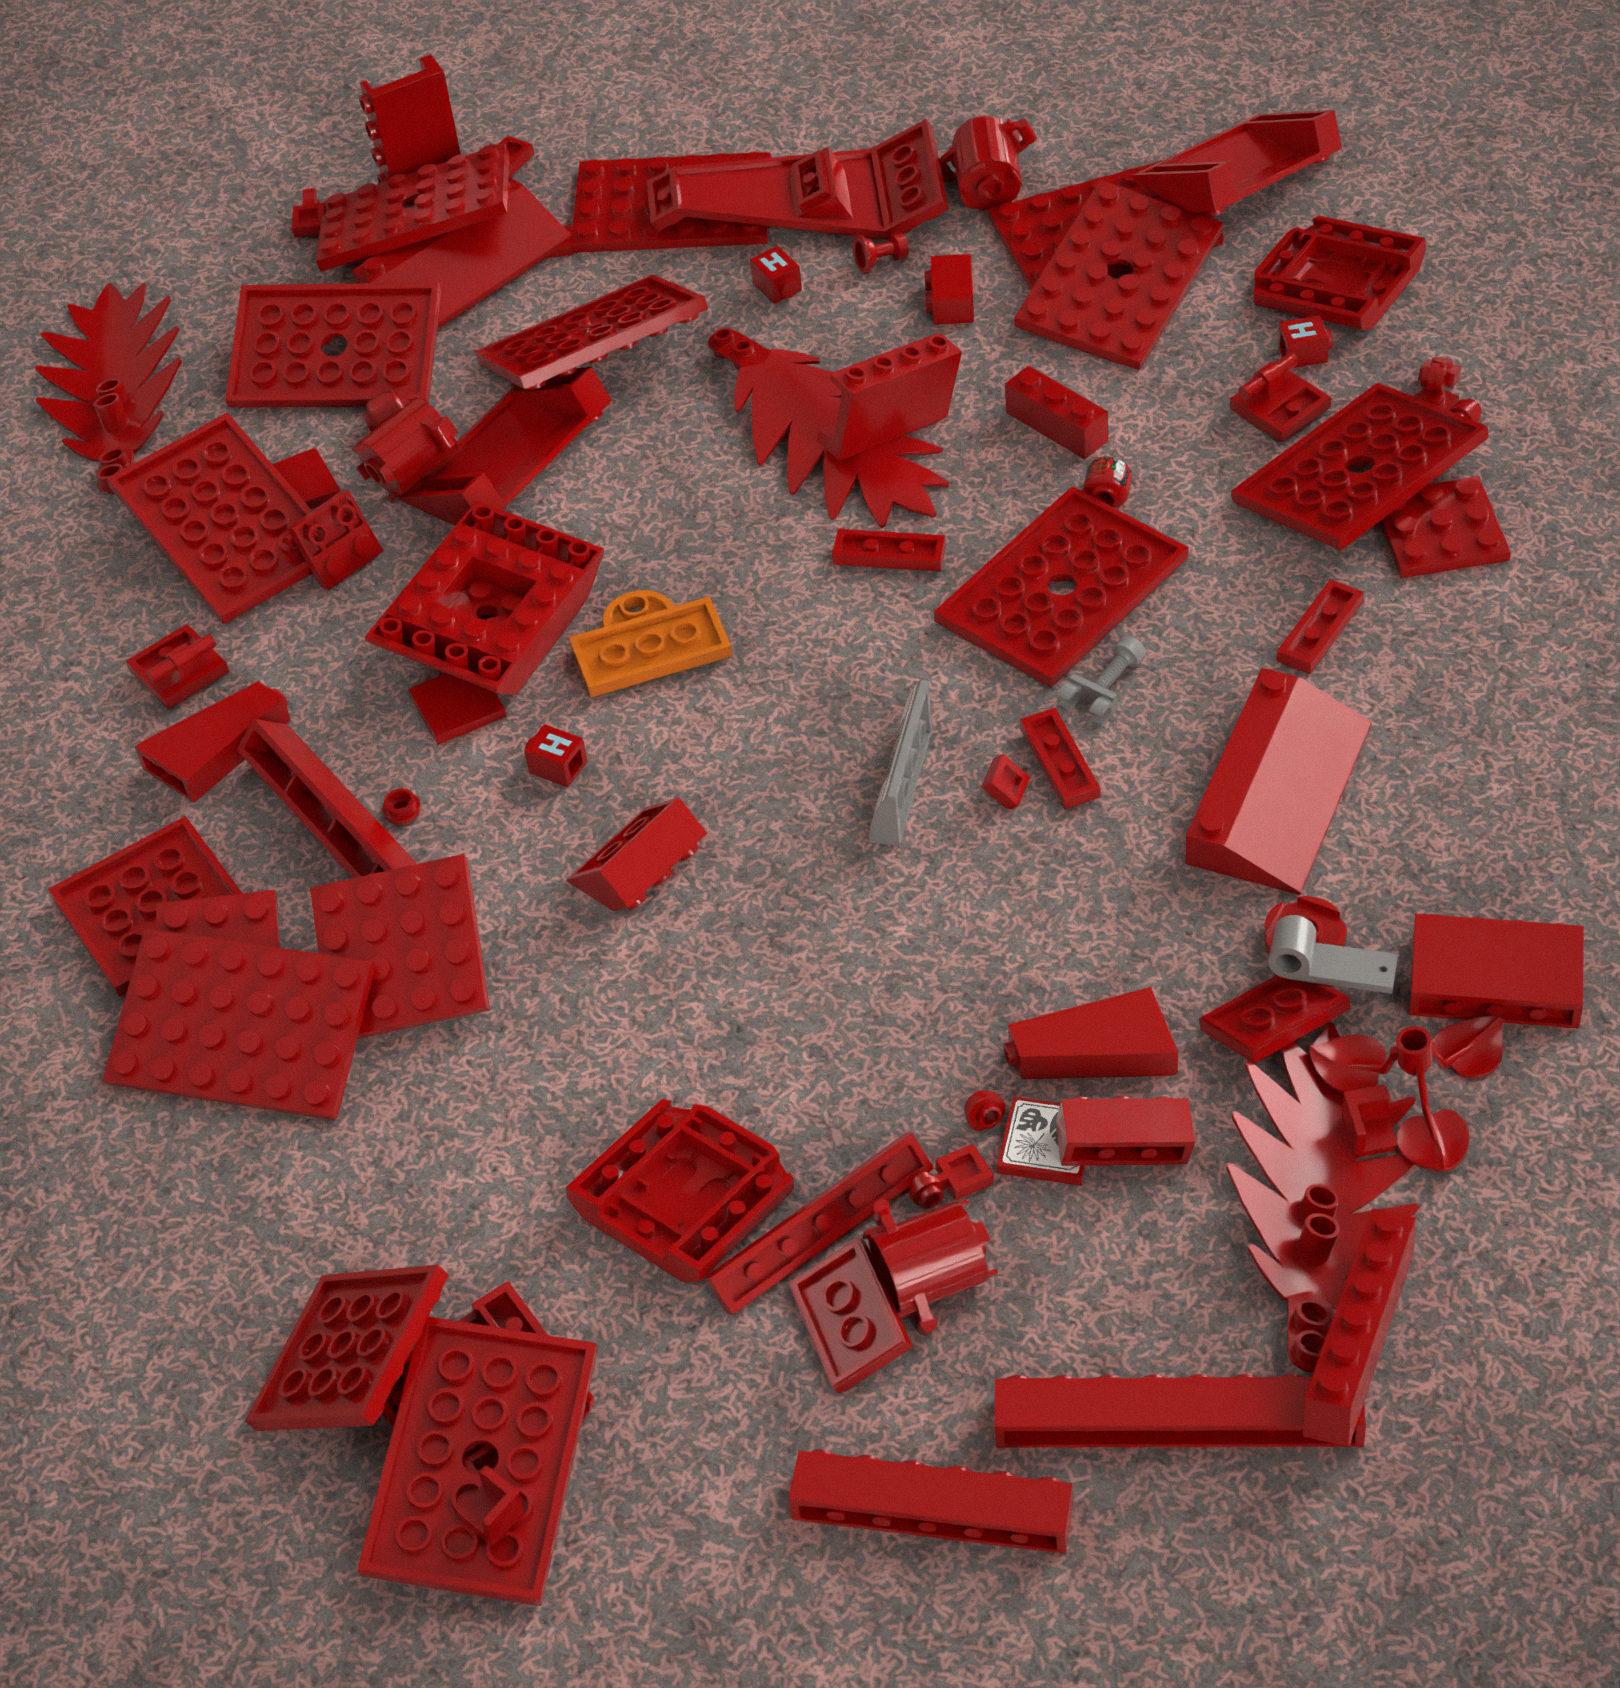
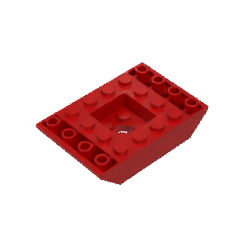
(498, 568)

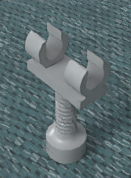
(1104, 702)

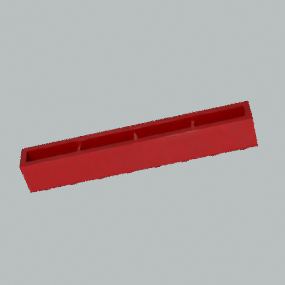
(320, 800)
(1155, 1412)

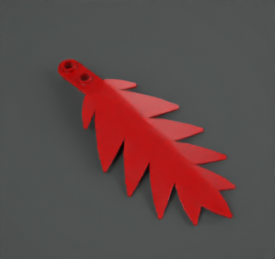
(113, 379)
(807, 400)
(1319, 1188)

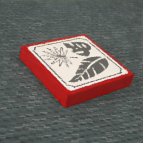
(1032, 1144)

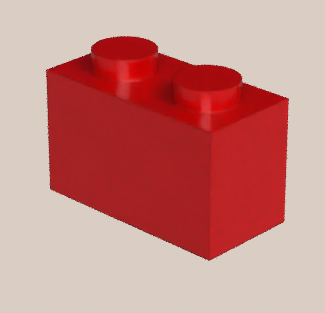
(951, 289)

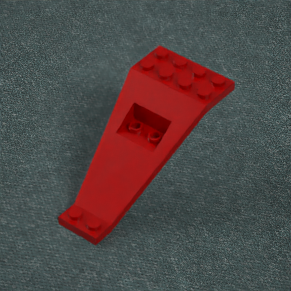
(824, 191)

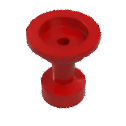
(866, 253)

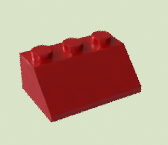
(640, 855)

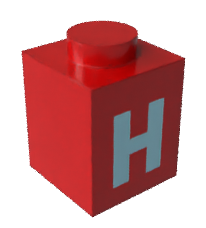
(776, 274)
(1306, 340)
(555, 755)

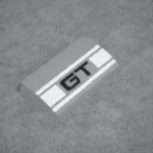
(903, 769)

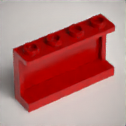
(410, 121)
(892, 395)
(1497, 968)

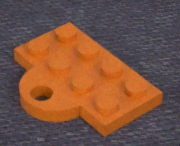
(648, 642)

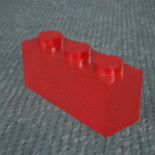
(1056, 412)
(1124, 1131)

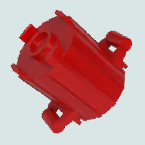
(987, 160)
(406, 447)
(927, 1257)

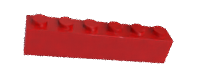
(1359, 1328)
(932, 1501)

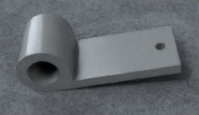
(1300, 958)

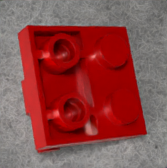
(1279, 399)
(334, 539)
(178, 665)

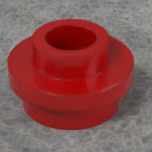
(397, 799)
(984, 1109)

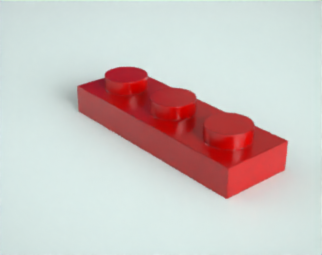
(889, 550)
(1320, 626)
(1060, 758)

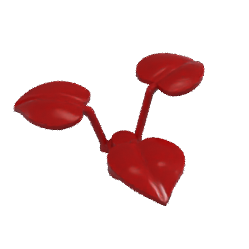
(1469, 1047)

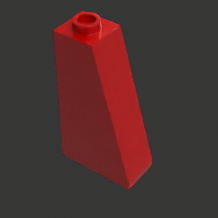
(203, 747)
(1095, 1040)

